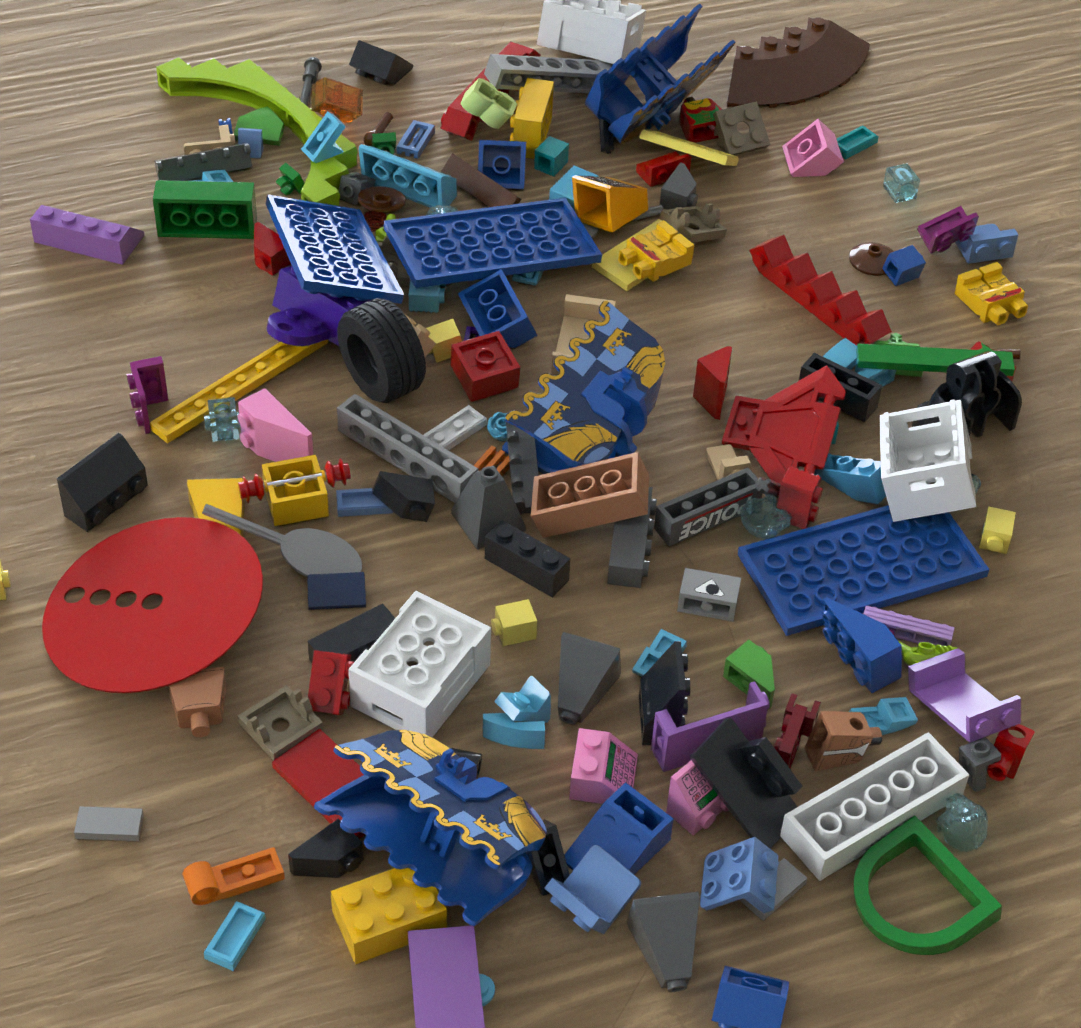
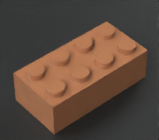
(590, 495)

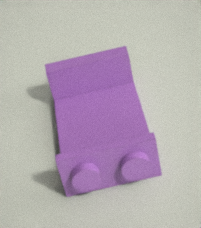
(960, 699)
(675, 744)
(445, 978)

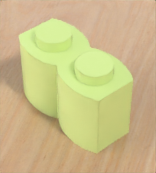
(488, 103)

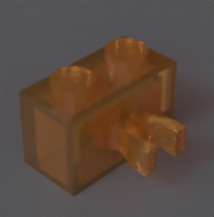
(338, 99)

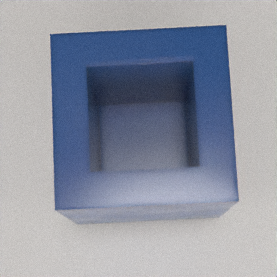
(904, 265)

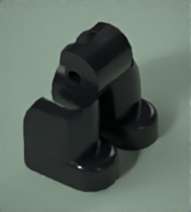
(981, 391)

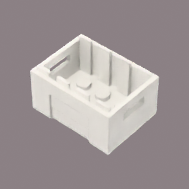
(592, 28)
(926, 455)
(435, 686)

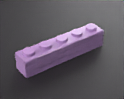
(912, 628)

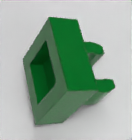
(384, 141)
(290, 180)

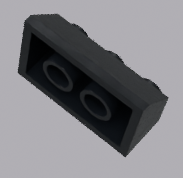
(101, 483)

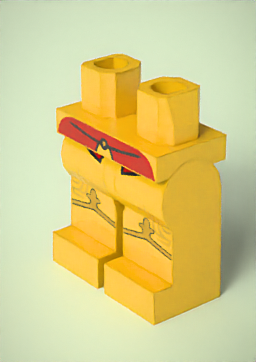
(657, 252)
(991, 294)

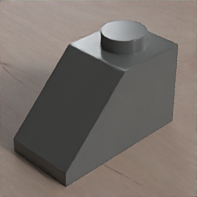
(679, 189)

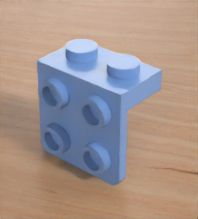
(988, 244)
(740, 872)
(595, 890)

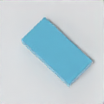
(234, 936)

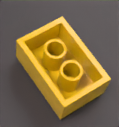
(533, 114)
(381, 911)

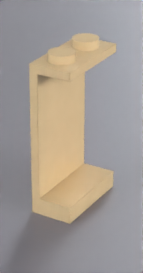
(576, 312)

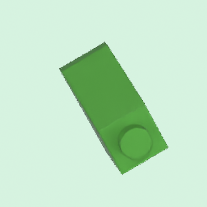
(749, 665)

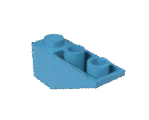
(854, 477)

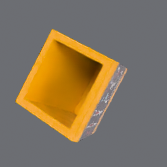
(607, 201)

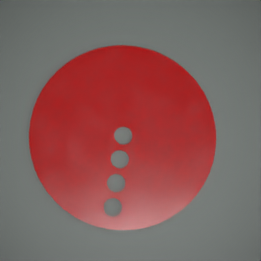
(209, 600)

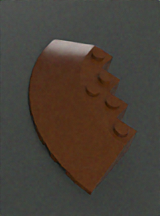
(797, 66)

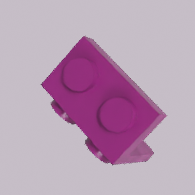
(948, 228)
(149, 387)

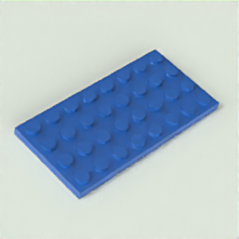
(485, 240)
(333, 250)
(859, 564)

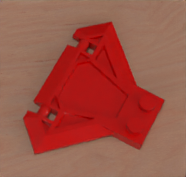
(789, 425)

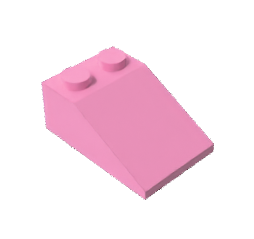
(272, 429)

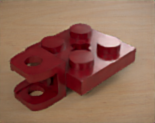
(796, 722)

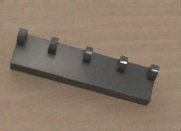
(194, 164)
(522, 466)

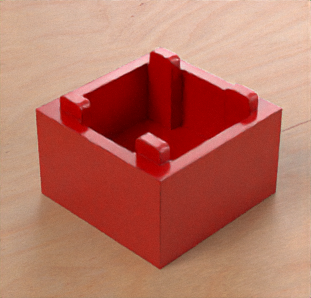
(485, 366)

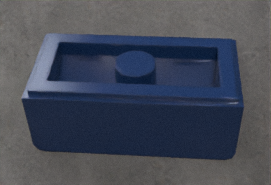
(336, 590)

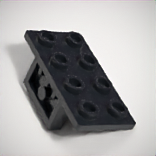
(748, 780)

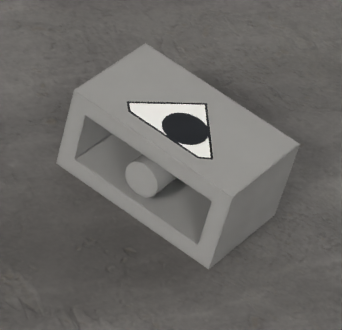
(709, 594)

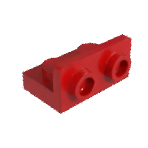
(661, 168)
(329, 682)

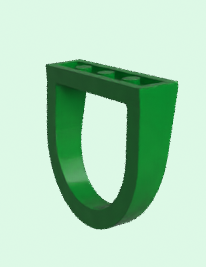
(915, 834)

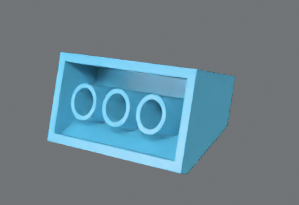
(411, 179)

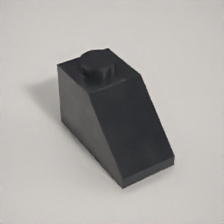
(405, 495)
(327, 853)
(549, 860)

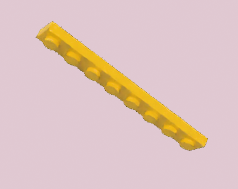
(235, 384)

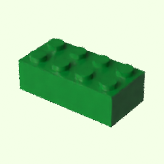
(205, 209)

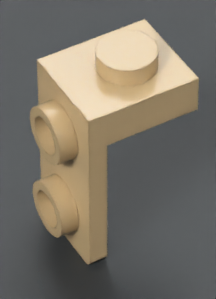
(226, 139)
(725, 462)

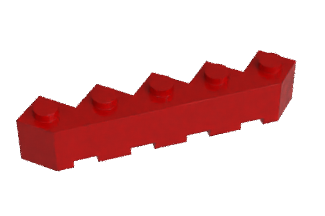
(461, 122)
(818, 293)

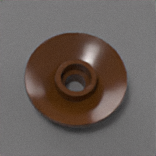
(381, 199)
(869, 257)

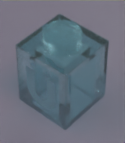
(901, 183)

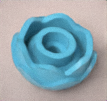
(497, 426)

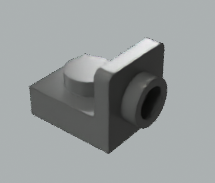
(352, 184)
(975, 758)

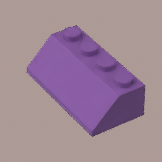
(84, 234)

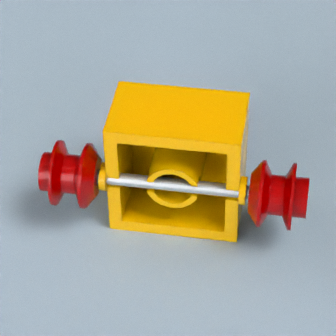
(295, 488)

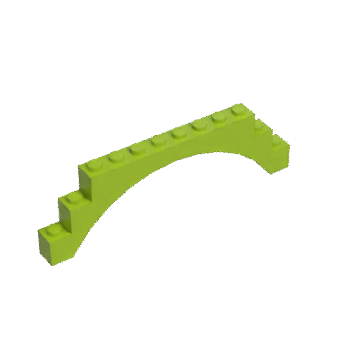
(253, 87)

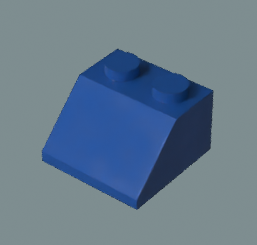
(503, 162)
(749, 1000)

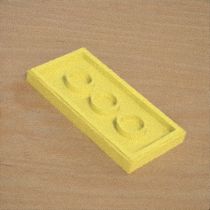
(689, 147)
(615, 271)

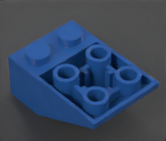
(863, 644)
(626, 828)

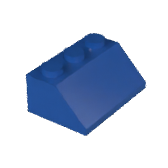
(496, 308)

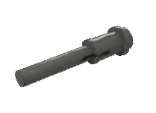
(312, 68)

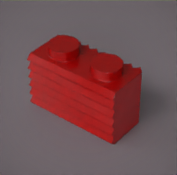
(798, 496)

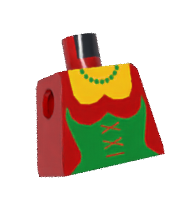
(698, 119)

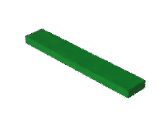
(921, 358)

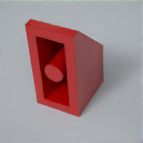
(269, 250)

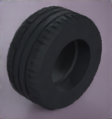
(381, 350)

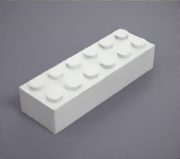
(871, 804)

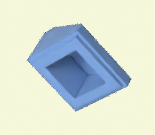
(254, 139)

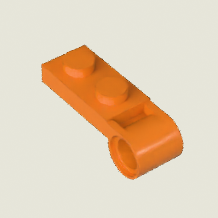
(232, 878)

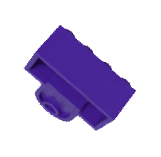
(305, 316)

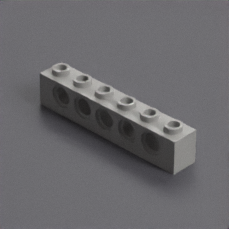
(568, 74)
(404, 446)

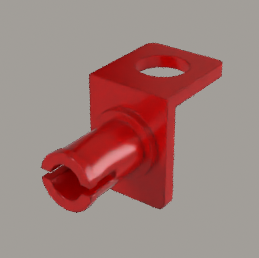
(1012, 752)

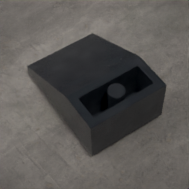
(664, 688)

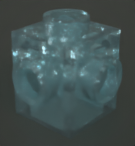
(222, 419)

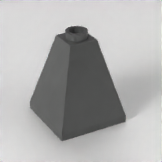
(484, 504)
(584, 676)
(666, 936)

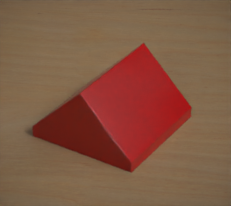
(712, 380)

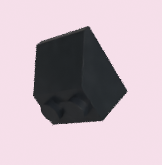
(379, 63)

